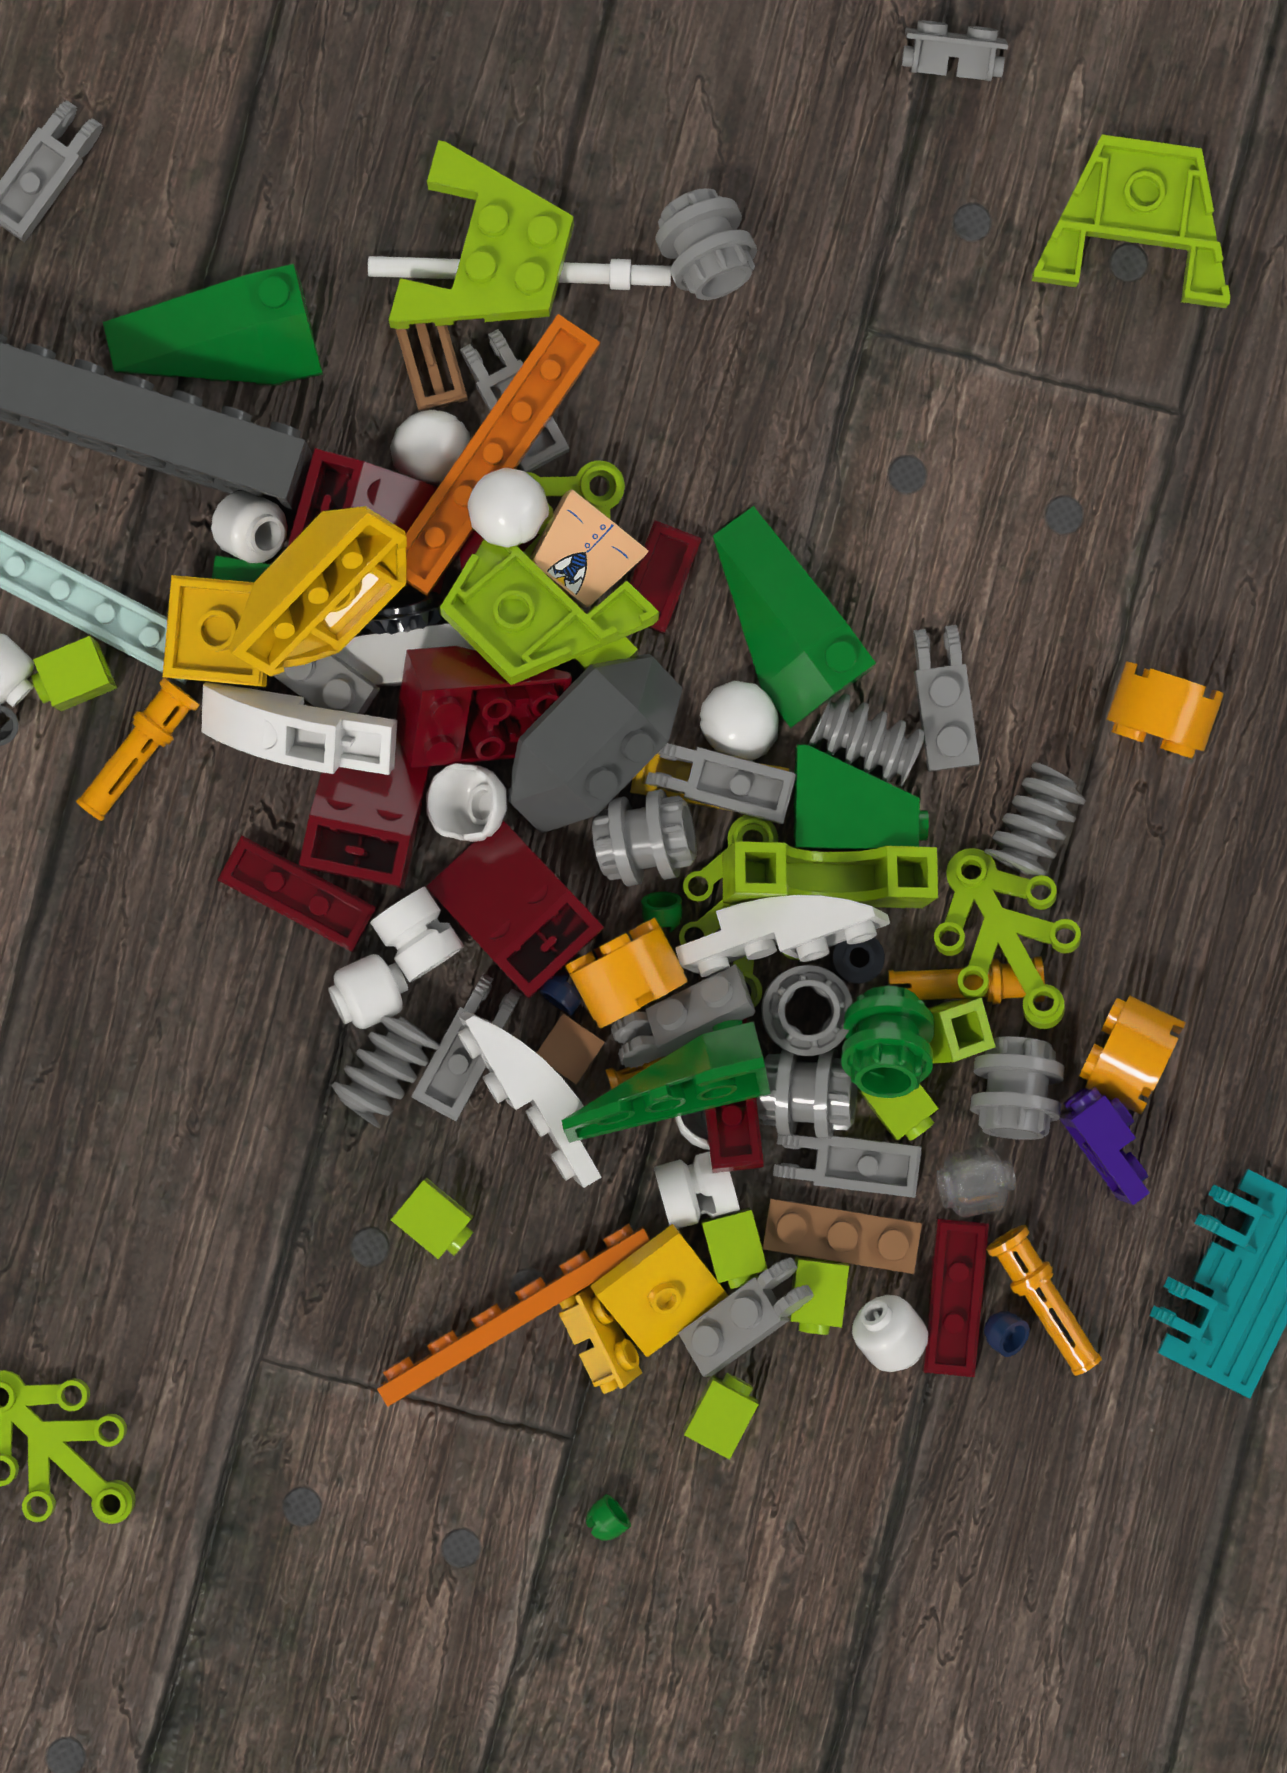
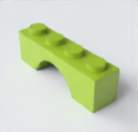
(872, 877)

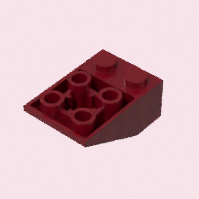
(347, 482)
(464, 710)
(366, 822)
(515, 909)

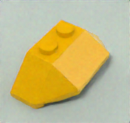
(321, 590)

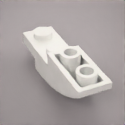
(297, 734)
(796, 923)
(525, 1077)

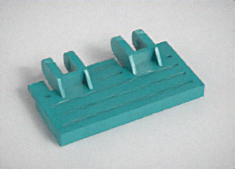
(1247, 1292)

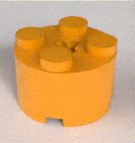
(1163, 708)
(627, 973)
(1133, 1054)

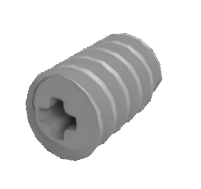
(868, 739)
(1037, 821)
(384, 1068)

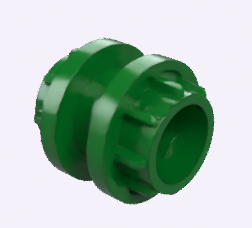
(888, 1042)

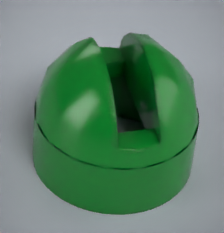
(664, 907)
(607, 1519)

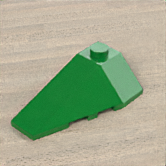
(230, 331)
(791, 628)
(699, 1076)

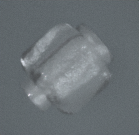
(975, 1181)

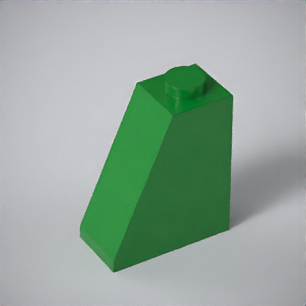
(849, 808)

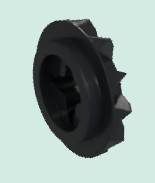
(407, 613)

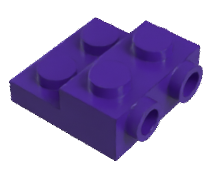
(1100, 1132)

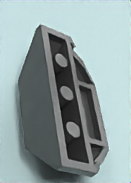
(593, 741)

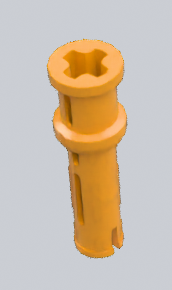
(151, 729)
(944, 982)
(1026, 1280)

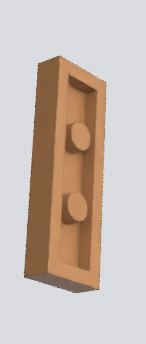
(841, 1235)

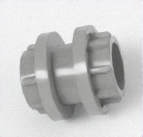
(704, 240)
(644, 838)
(781, 991)
(1017, 1088)
(808, 1093)

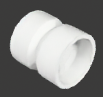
(417, 934)
(695, 1190)

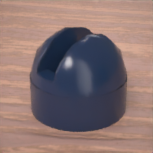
(561, 993)
(1006, 1333)

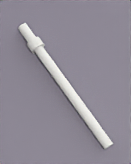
(618, 273)

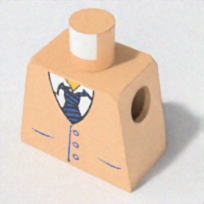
(584, 550)

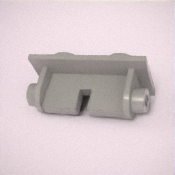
(974, 51)

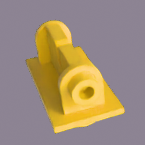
(613, 1358)

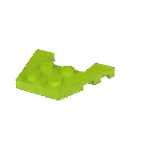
(1143, 197)
(508, 256)
(526, 620)

